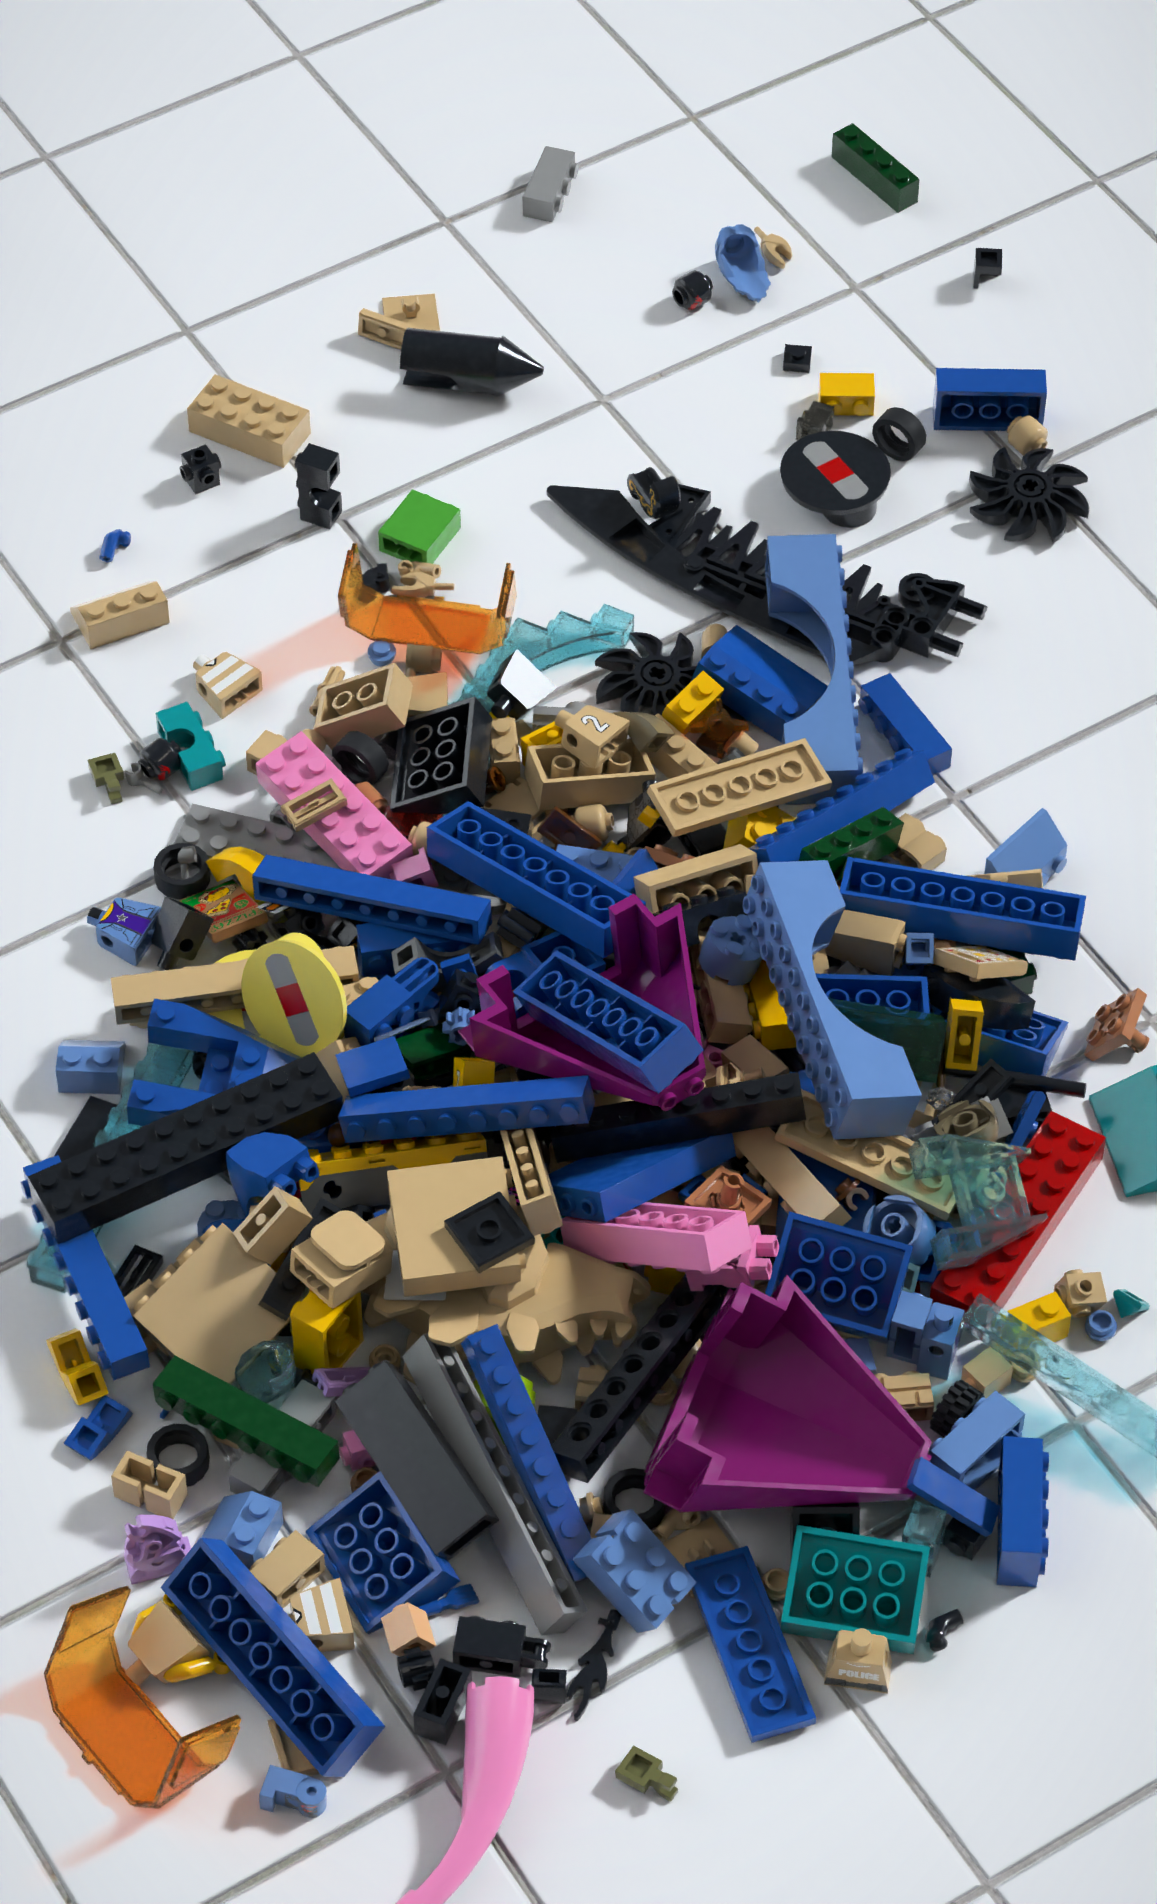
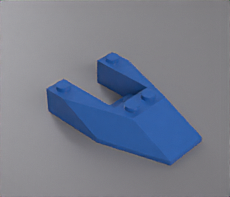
(231, 1059)

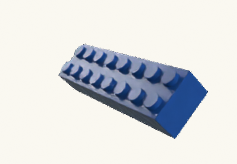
(526, 875)
(967, 907)
(608, 1021)
(272, 1657)

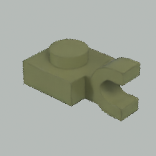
(108, 772)
(644, 1770)

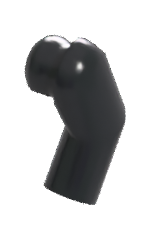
(938, 1629)

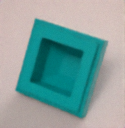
(1129, 1303)

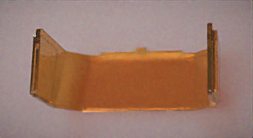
(424, 620)
(116, 1720)

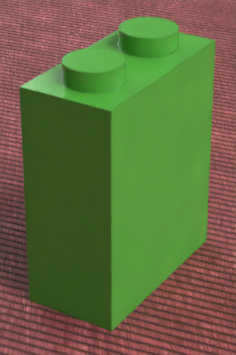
(419, 528)

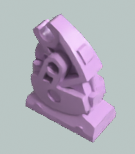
(153, 1547)

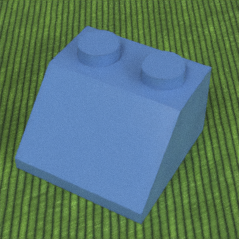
(90, 1066)
(246, 1524)

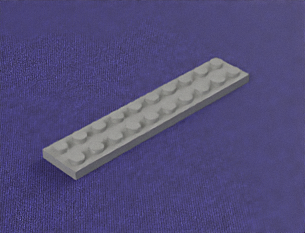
(218, 830)

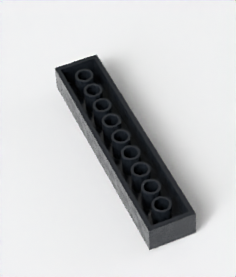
(181, 1147)

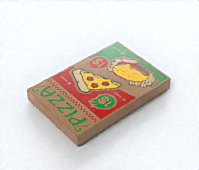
(231, 909)

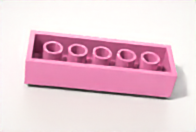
(353, 836)
(663, 1237)

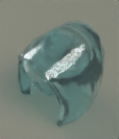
(267, 1370)

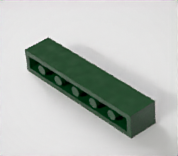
(246, 1421)

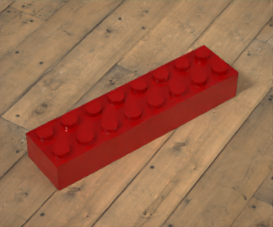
(1052, 1179)

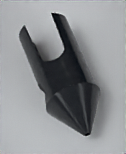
(465, 362)

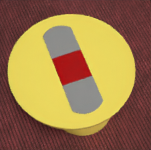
(294, 995)

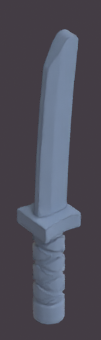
(426, 1019)

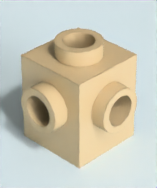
(1081, 1292)

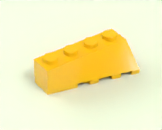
(768, 1016)

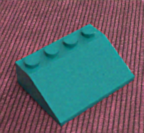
(1129, 1123)
(854, 1584)

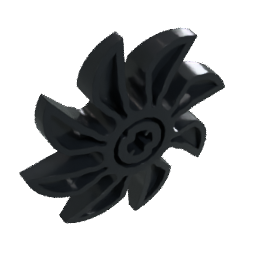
(1029, 494)
(645, 680)

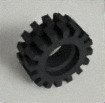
(955, 1404)

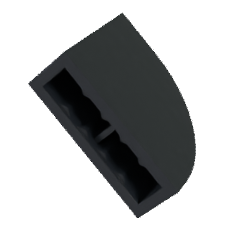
(1002, 1002)

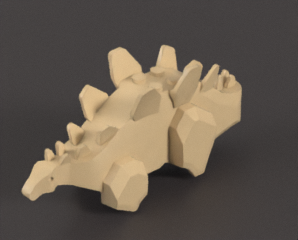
(558, 1304)

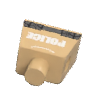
(859, 1661)

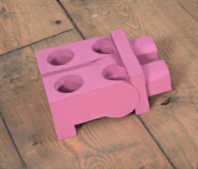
(746, 1269)

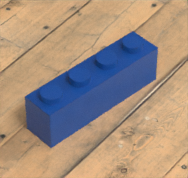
(903, 721)

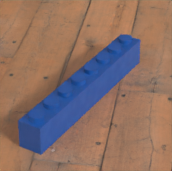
(884, 787)
(372, 899)
(467, 1109)
(97, 1293)
(527, 1443)

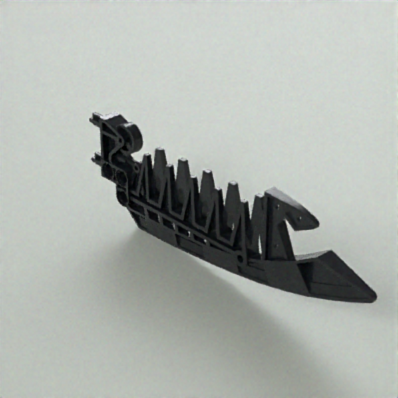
(738, 588)

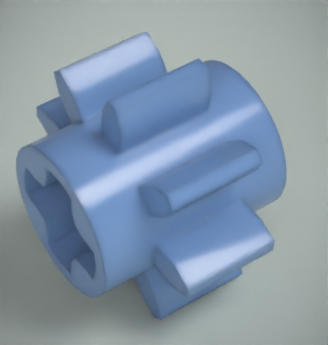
(454, 1022)

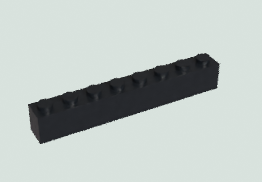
(707, 1114)

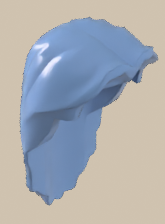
(742, 262)

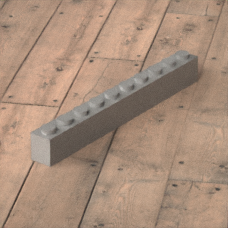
(520, 1530)

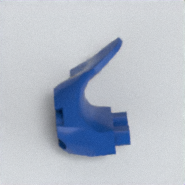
(262, 1163)

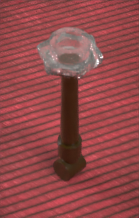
(940, 1097)

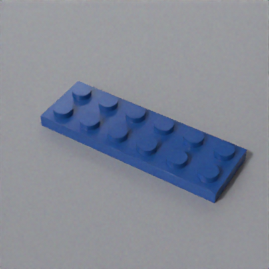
(750, 1644)

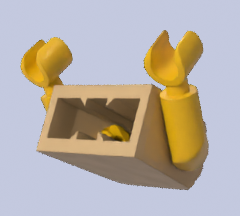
(168, 1647)

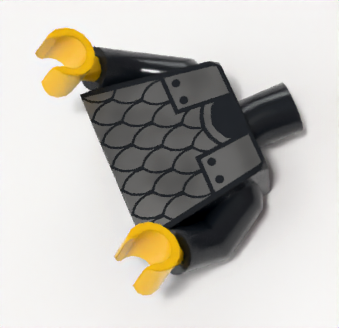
(644, 825)

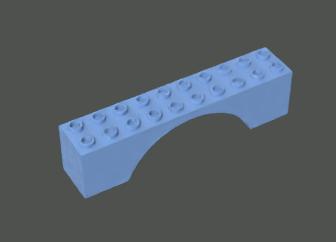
(808, 594)
(855, 1076)

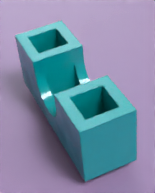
(200, 762)

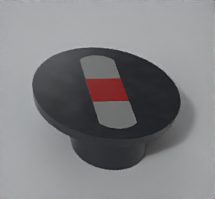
(836, 476)

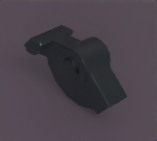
(377, 578)

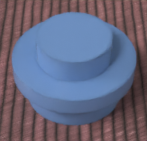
(381, 653)
(1100, 1325)

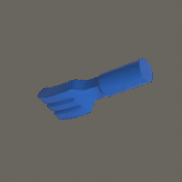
(455, 1599)

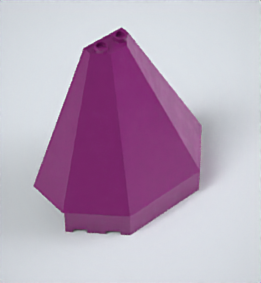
(648, 963)
(780, 1416)

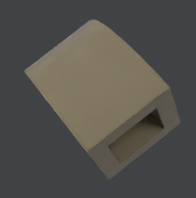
(646, 730)

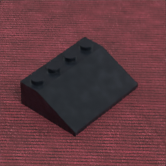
(442, 759)

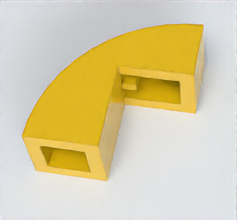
(236, 861)
(75, 1367)

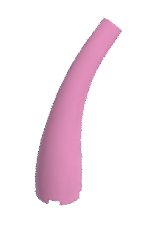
(494, 1755)

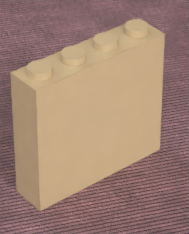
(420, 1204)
(211, 1305)

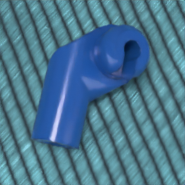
(112, 541)

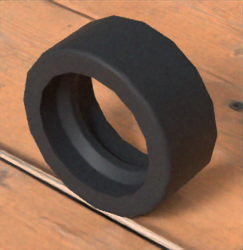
(908, 425)
(368, 750)
(180, 888)
(181, 1434)
(631, 1479)

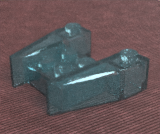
(985, 1191)

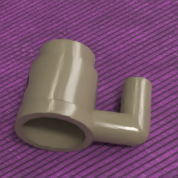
(422, 659)

